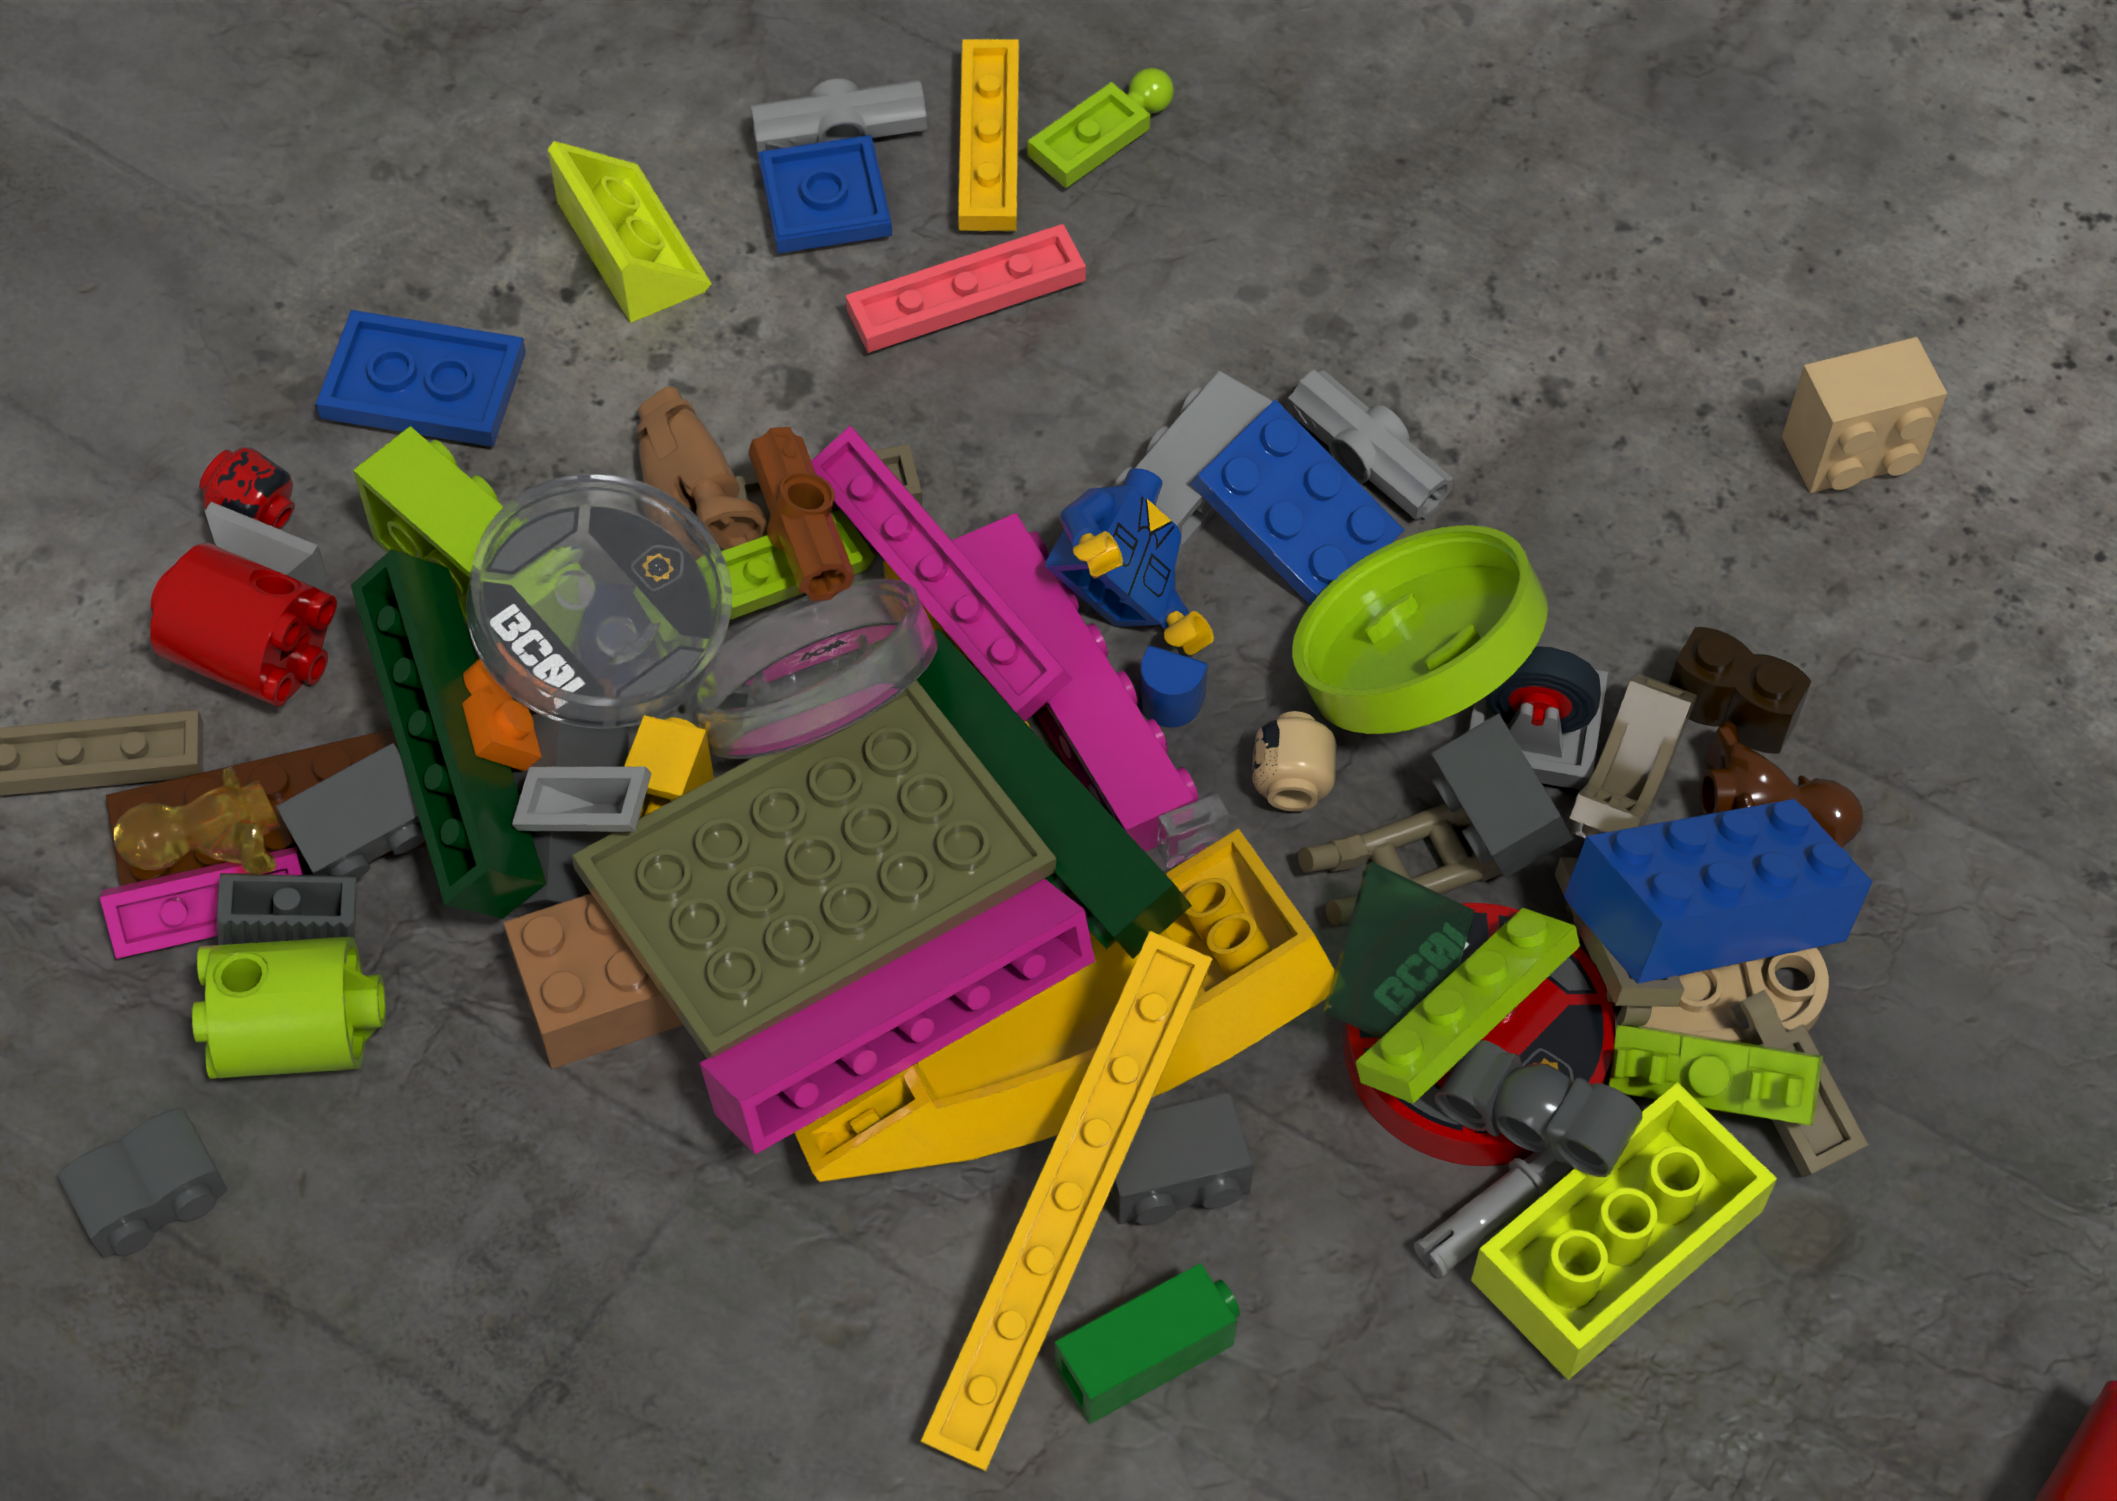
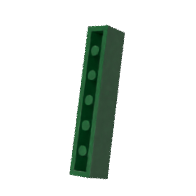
(460, 799)
(1092, 851)

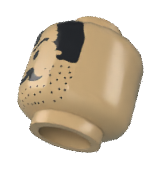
(1294, 761)

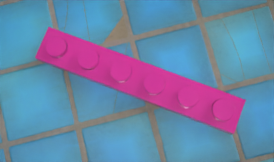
(940, 574)

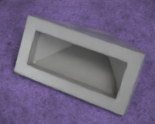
(267, 545)
(582, 799)

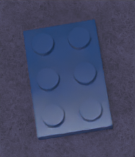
(422, 377)
(1294, 502)

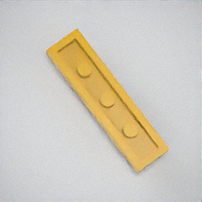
(989, 135)

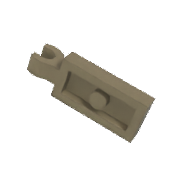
(1834, 1129)

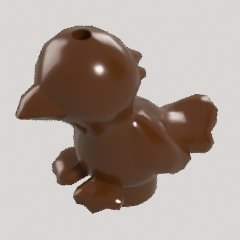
(1748, 779)

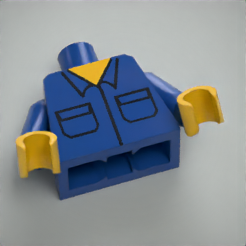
(1123, 560)

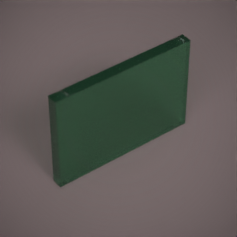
(1395, 950)

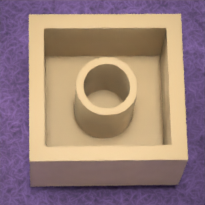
(1863, 415)

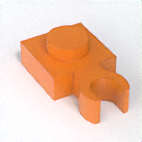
(498, 724)

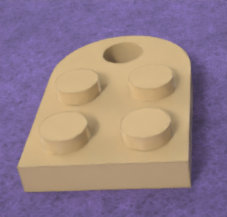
(1713, 991)

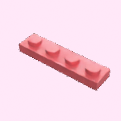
(965, 288)

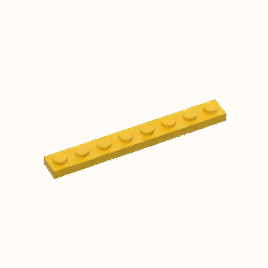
(1066, 1202)

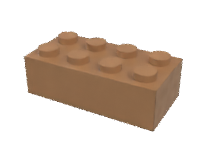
(584, 982)

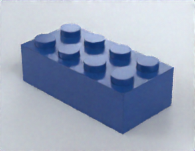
(1716, 890)

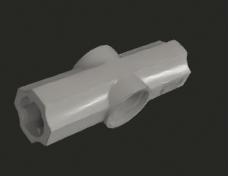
(839, 112)
(1370, 444)

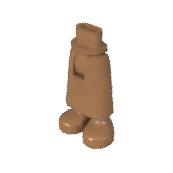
(689, 465)

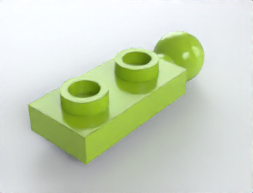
(1100, 126)

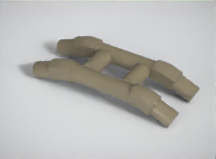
(1381, 844)

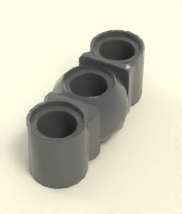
(1539, 1108)

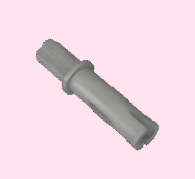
(1490, 1211)

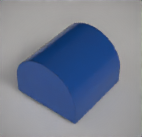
(1171, 687)

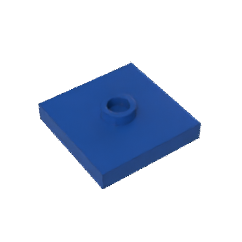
(825, 194)

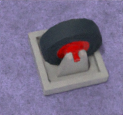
(1552, 713)

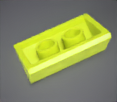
(625, 231)

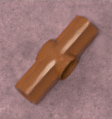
(801, 514)

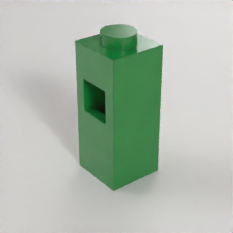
(1147, 1342)

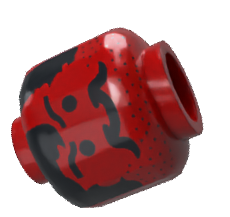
(249, 485)

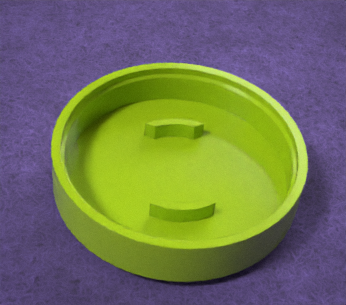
(1420, 629)

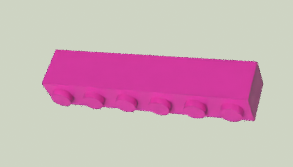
(1095, 713)
(896, 1015)

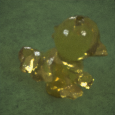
(219, 824)

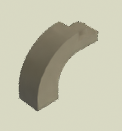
(1634, 758)

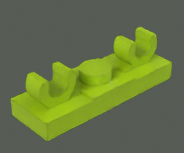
(1717, 1073)

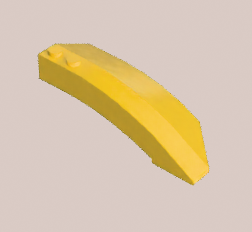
(1023, 1069)

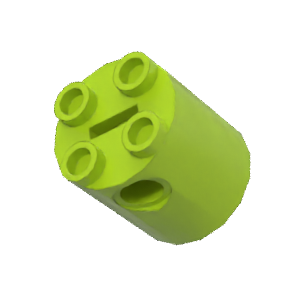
(285, 1007)

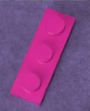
(174, 906)

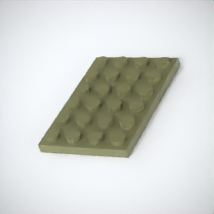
(812, 869)

